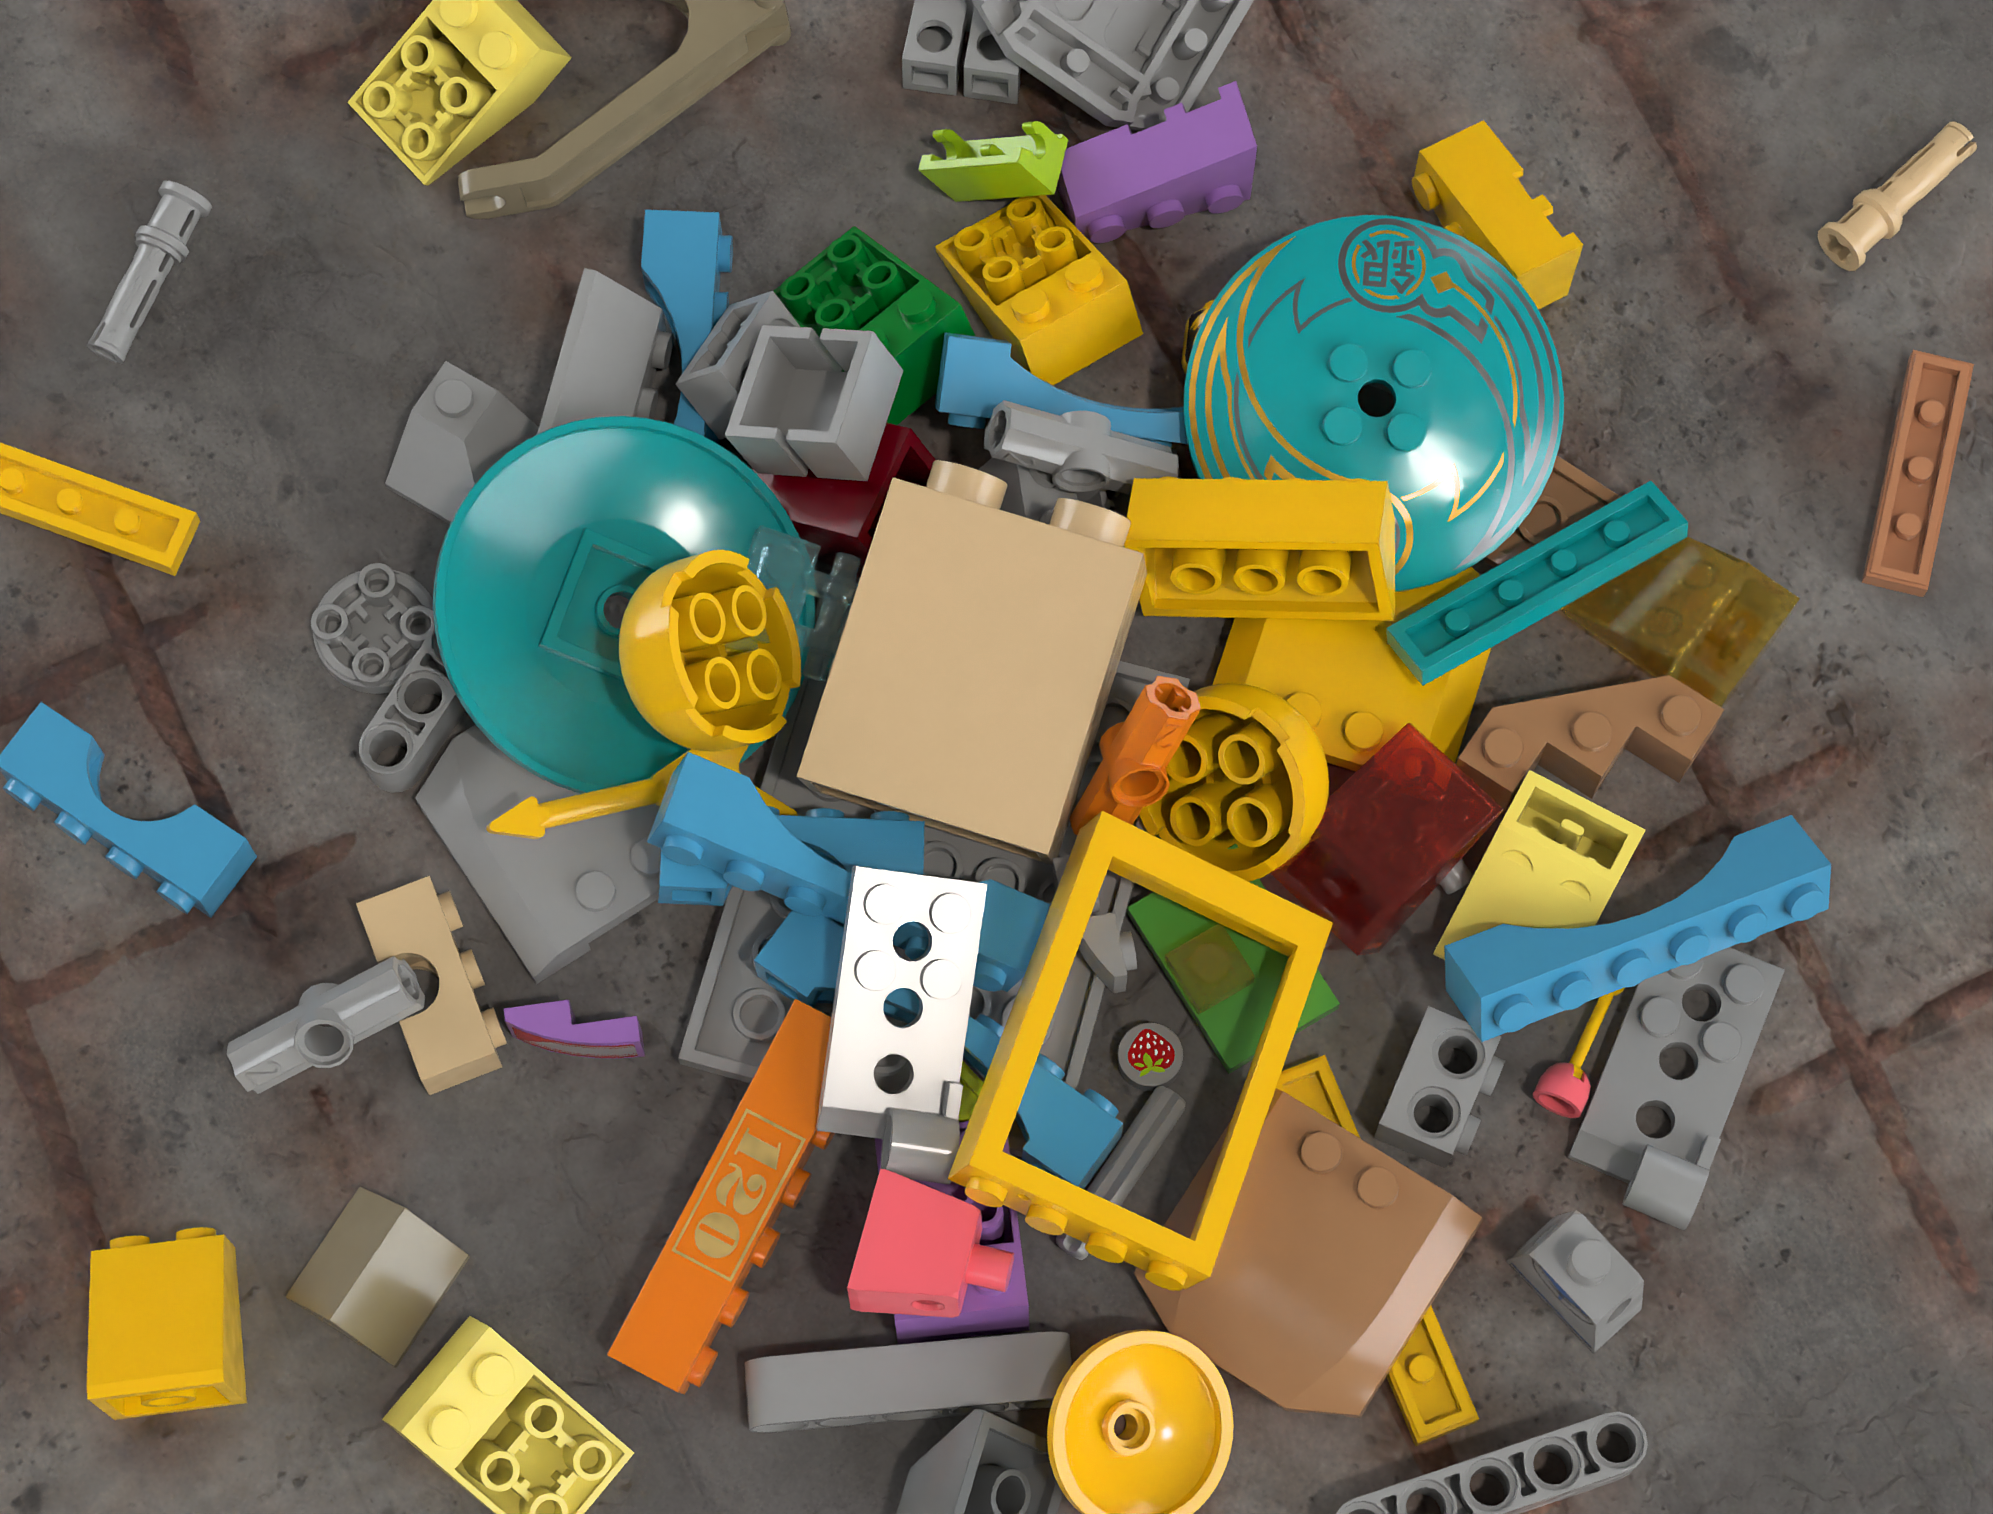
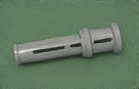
(159, 248)

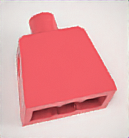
(921, 1252)

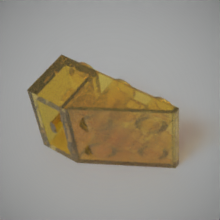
(1689, 616)

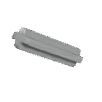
(1132, 1156)

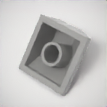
(453, 440)

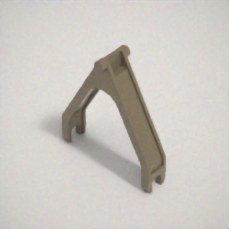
(717, 45)

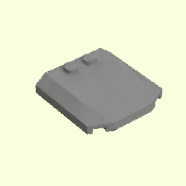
(1117, 55)
(544, 891)

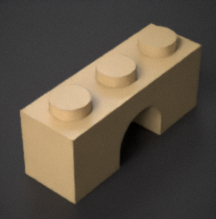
(452, 1036)

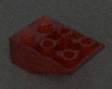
(1388, 840)

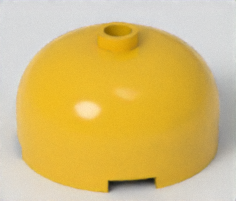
(678, 658)
(1244, 779)

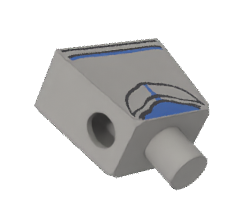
(1580, 1278)

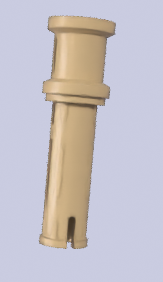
(1880, 211)

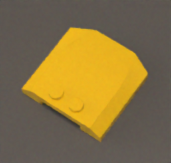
(1352, 680)

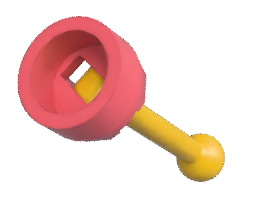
(1565, 1086)

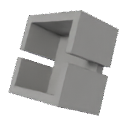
(806, 412)

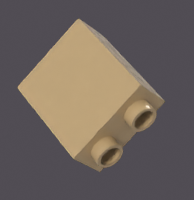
(976, 662)

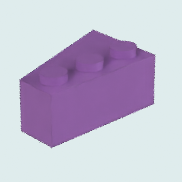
(1161, 172)

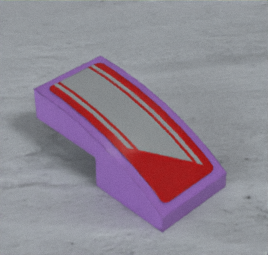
(555, 1029)

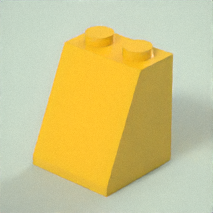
(165, 1325)

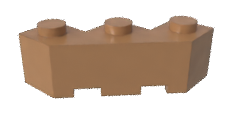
(1586, 733)

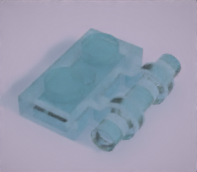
(789, 566)

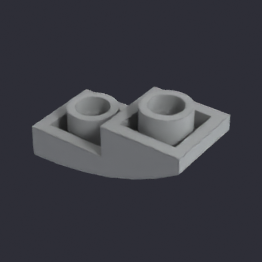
(1102, 945)

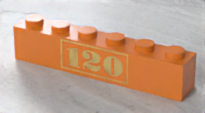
(732, 1211)

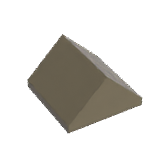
(378, 1275)

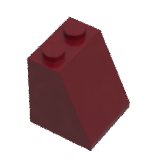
(846, 512)

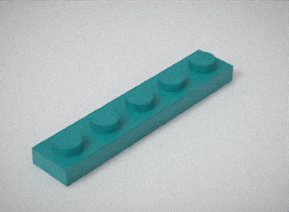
(1536, 582)

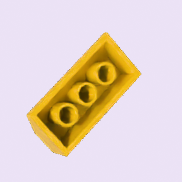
(1265, 548)

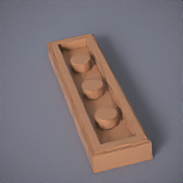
(1918, 473)

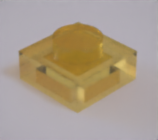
(1209, 968)

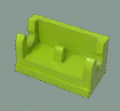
(997, 165)

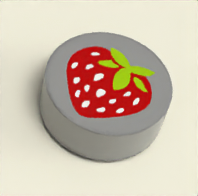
(1150, 1056)

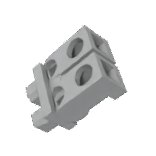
(936, 47)

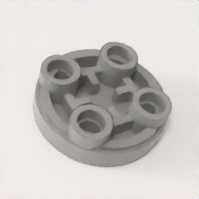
(372, 627)

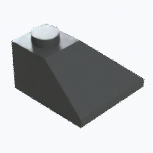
(983, 1469)

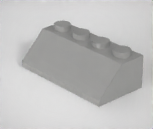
(608, 355)

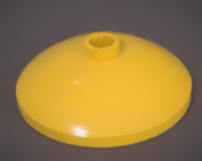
(1173, 1433)

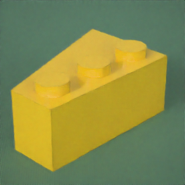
(1478, 195)

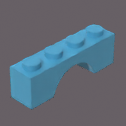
(879, 842)
(188, 853)

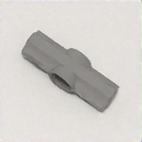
(1075, 449)
(352, 1008)

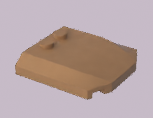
(1318, 1264)

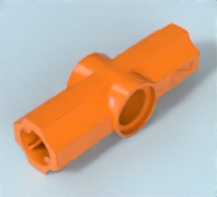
(1138, 754)

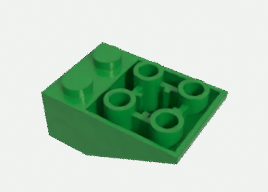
(870, 289)

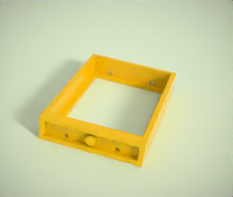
(1059, 1206)

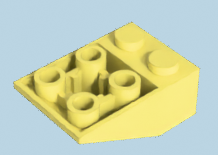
(457, 81)
(1546, 864)
(506, 1428)

